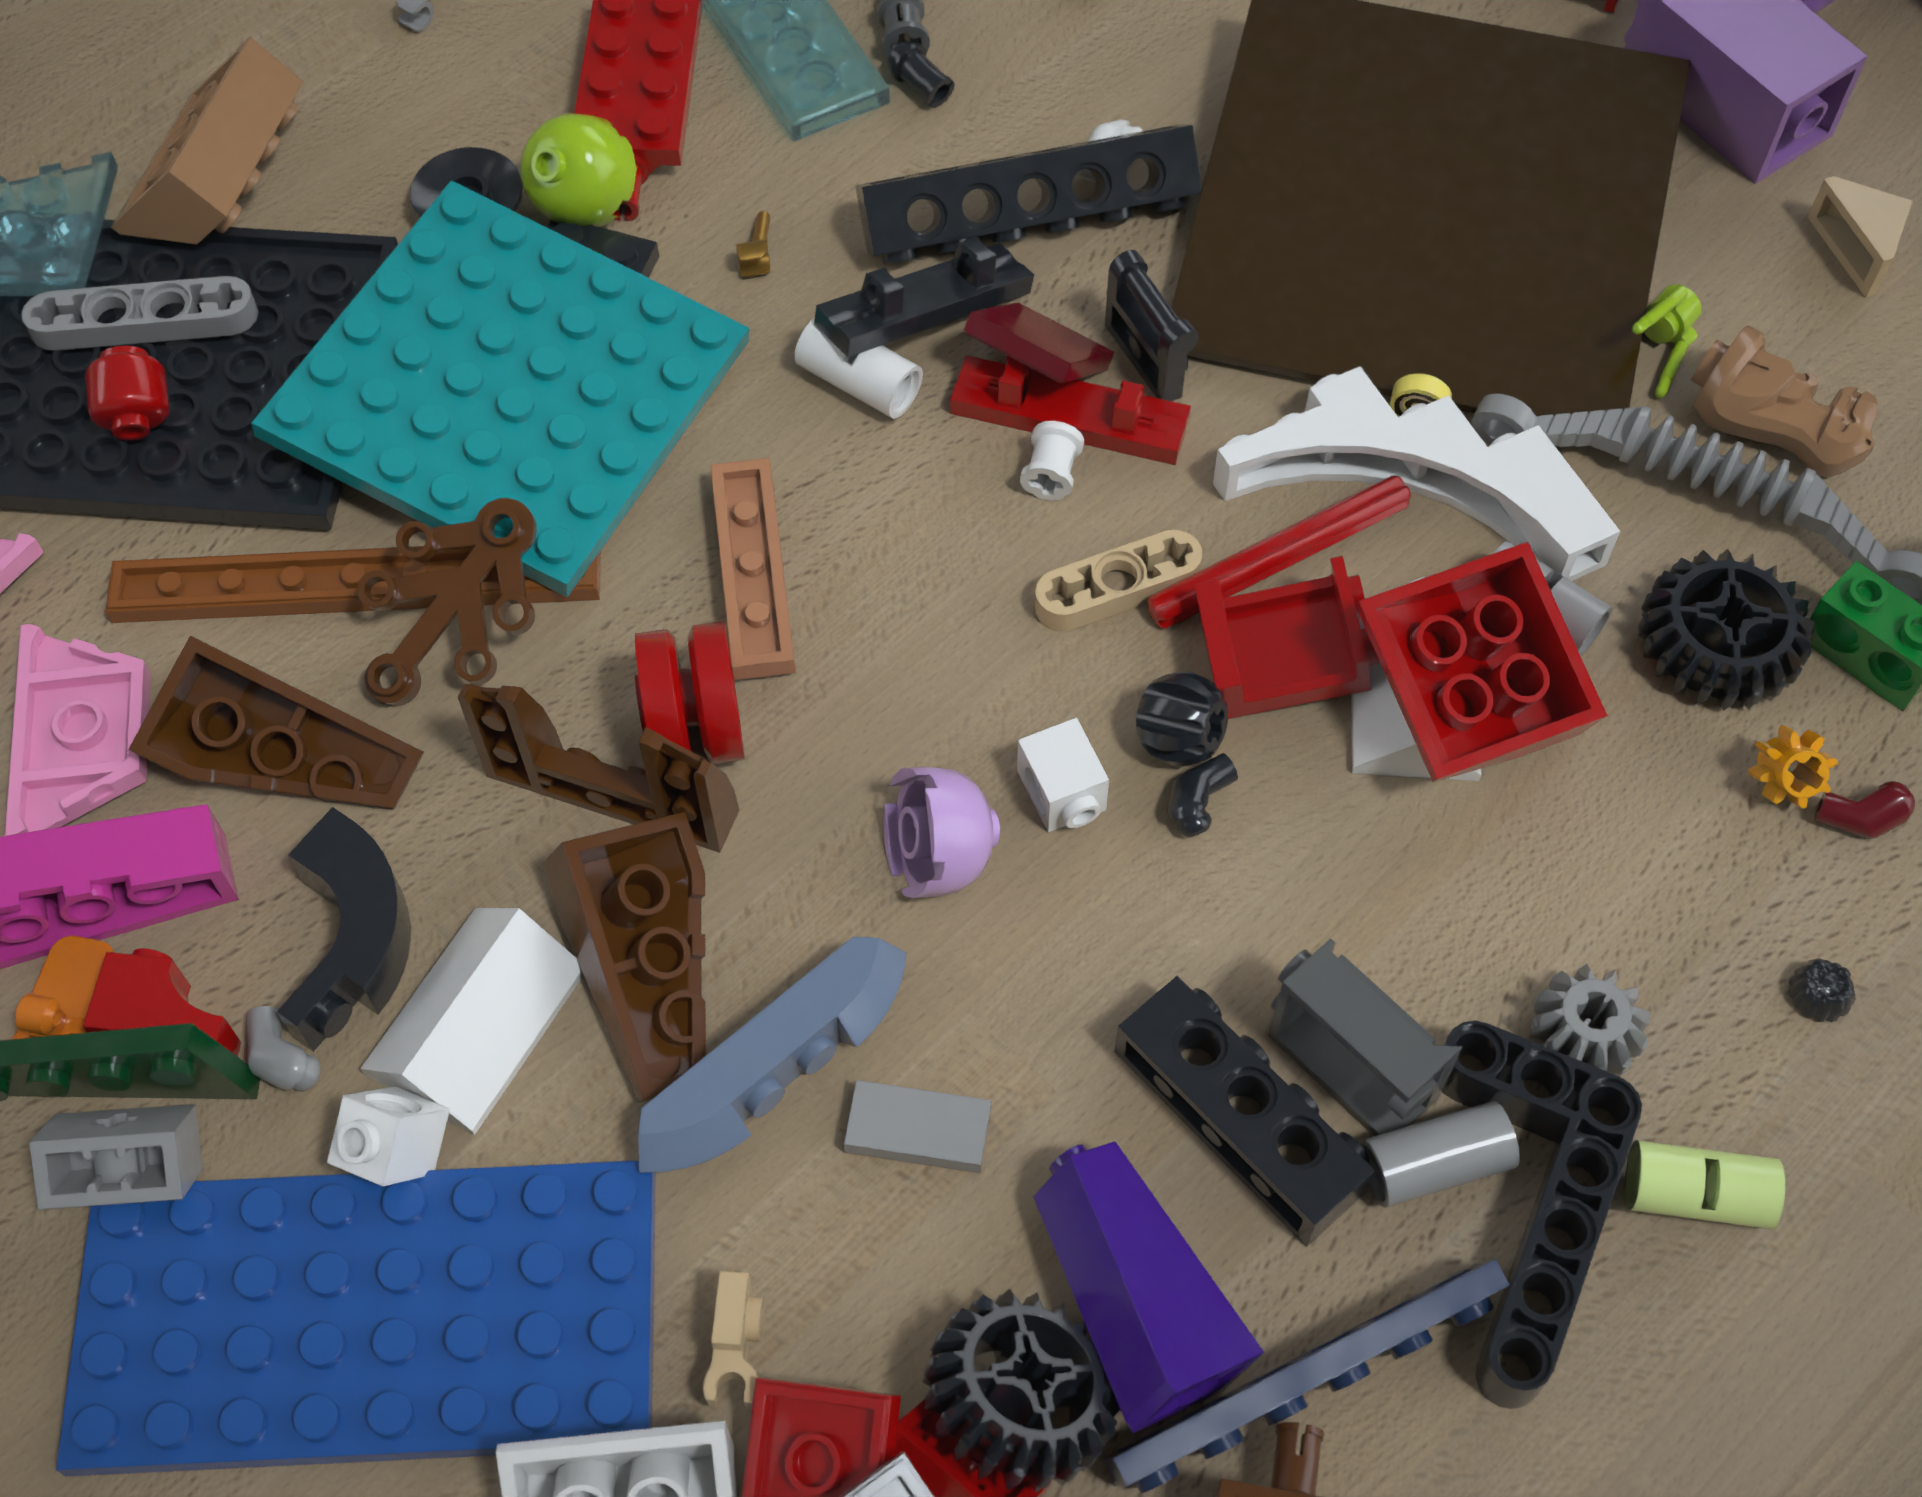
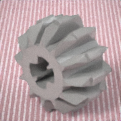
(1596, 1001)

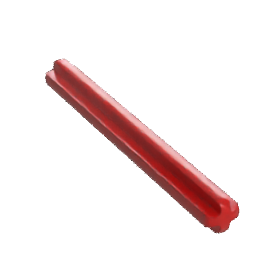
(1283, 549)

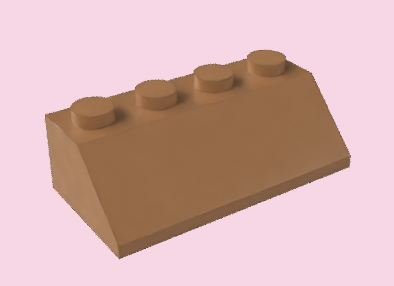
(213, 150)

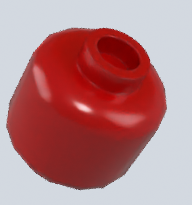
(127, 392)

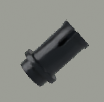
(911, 65)

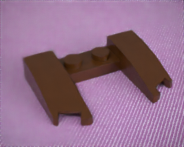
(525, 751)

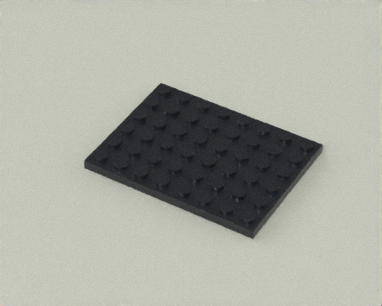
(205, 452)

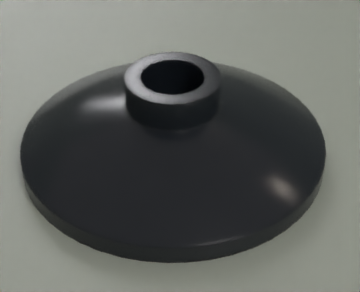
(473, 168)

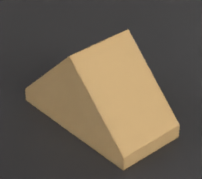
(1860, 228)

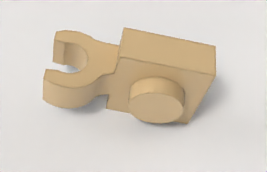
(736, 1322)

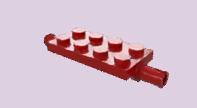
(641, 78)

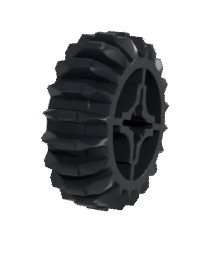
(1745, 616)
(1007, 1410)

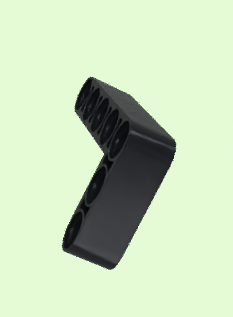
(1560, 1200)

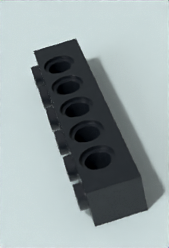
(1165, 150)

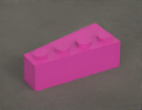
(109, 878)

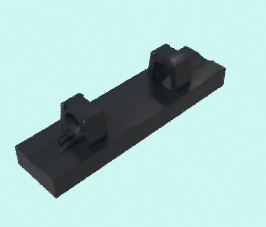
(923, 299)

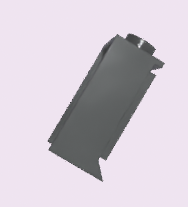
(1358, 1041)

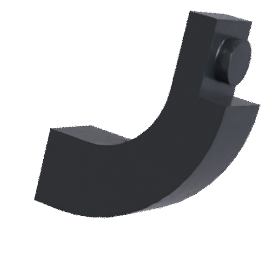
(373, 932)

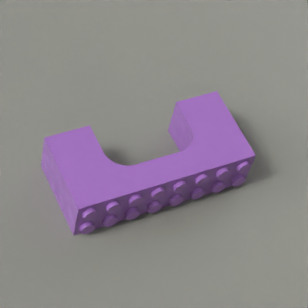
(1760, 74)

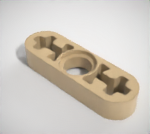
(1132, 557)

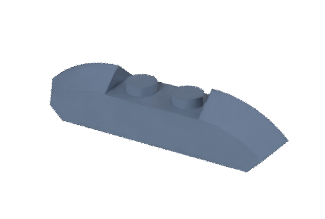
(748, 1072)

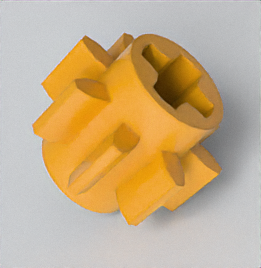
(1807, 778)

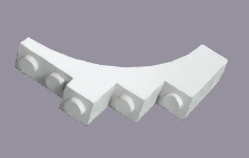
(1352, 434)

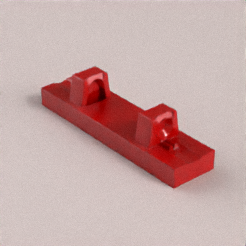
(1104, 415)

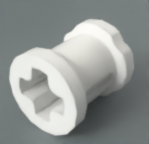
(1051, 463)

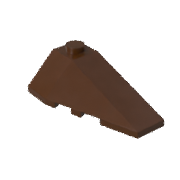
(636, 932)

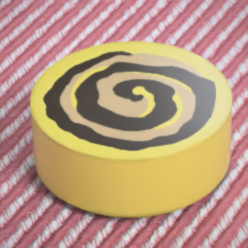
(1417, 389)

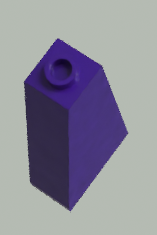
(1140, 1288)

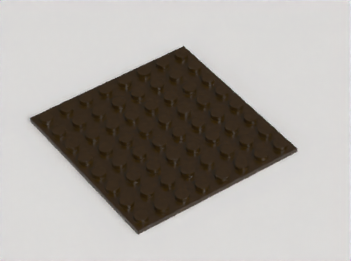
(1433, 205)

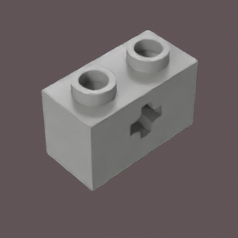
(116, 1156)

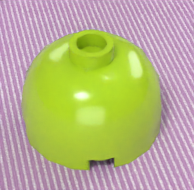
(578, 170)

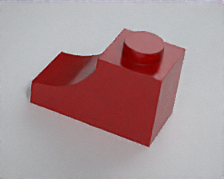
(149, 992)

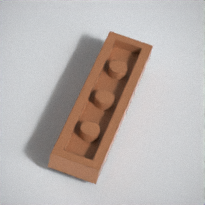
(752, 569)

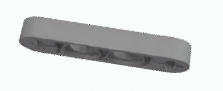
(140, 320)

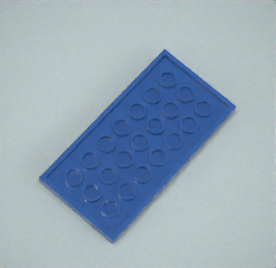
(362, 1319)

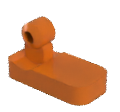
(62, 989)

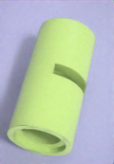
(1704, 1184)

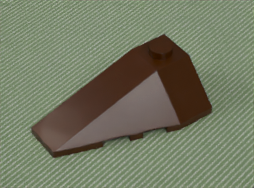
(256, 732)

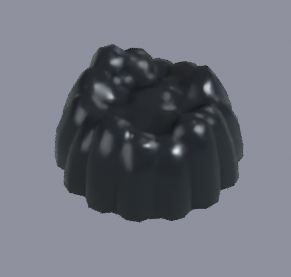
(1822, 990)

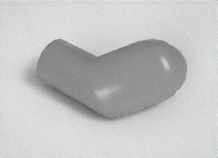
(276, 1058)

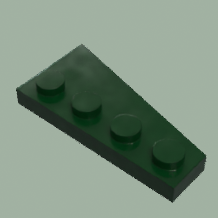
(125, 1063)

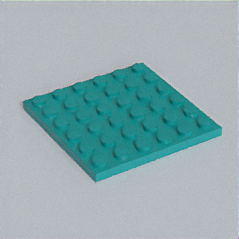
(504, 370)

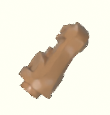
(1771, 403)

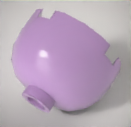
(938, 831)

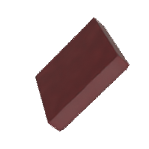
(1038, 342)

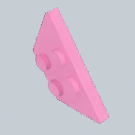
(72, 730)

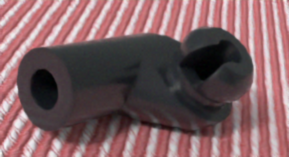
(1192, 792)

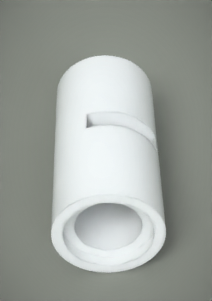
(873, 376)

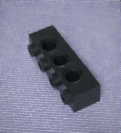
(1300, 1196)

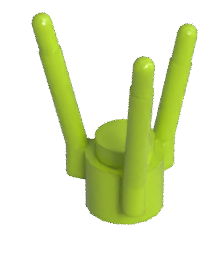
(1671, 320)

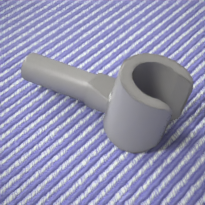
(417, 13)

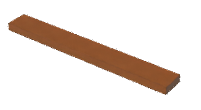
(289, 584)

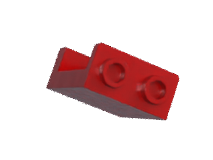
(1287, 642)

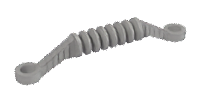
(1627, 431)

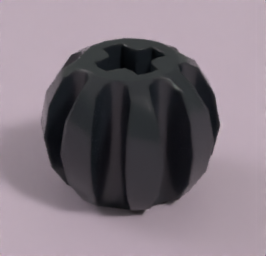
(1182, 718)

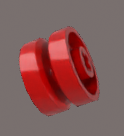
(691, 696)

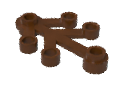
(456, 592)

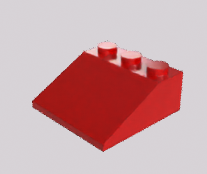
(1481, 663)

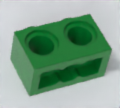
(1872, 634)

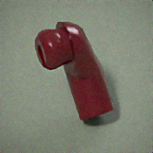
(1870, 816)

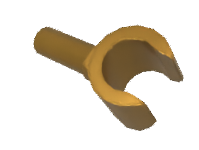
(754, 255)

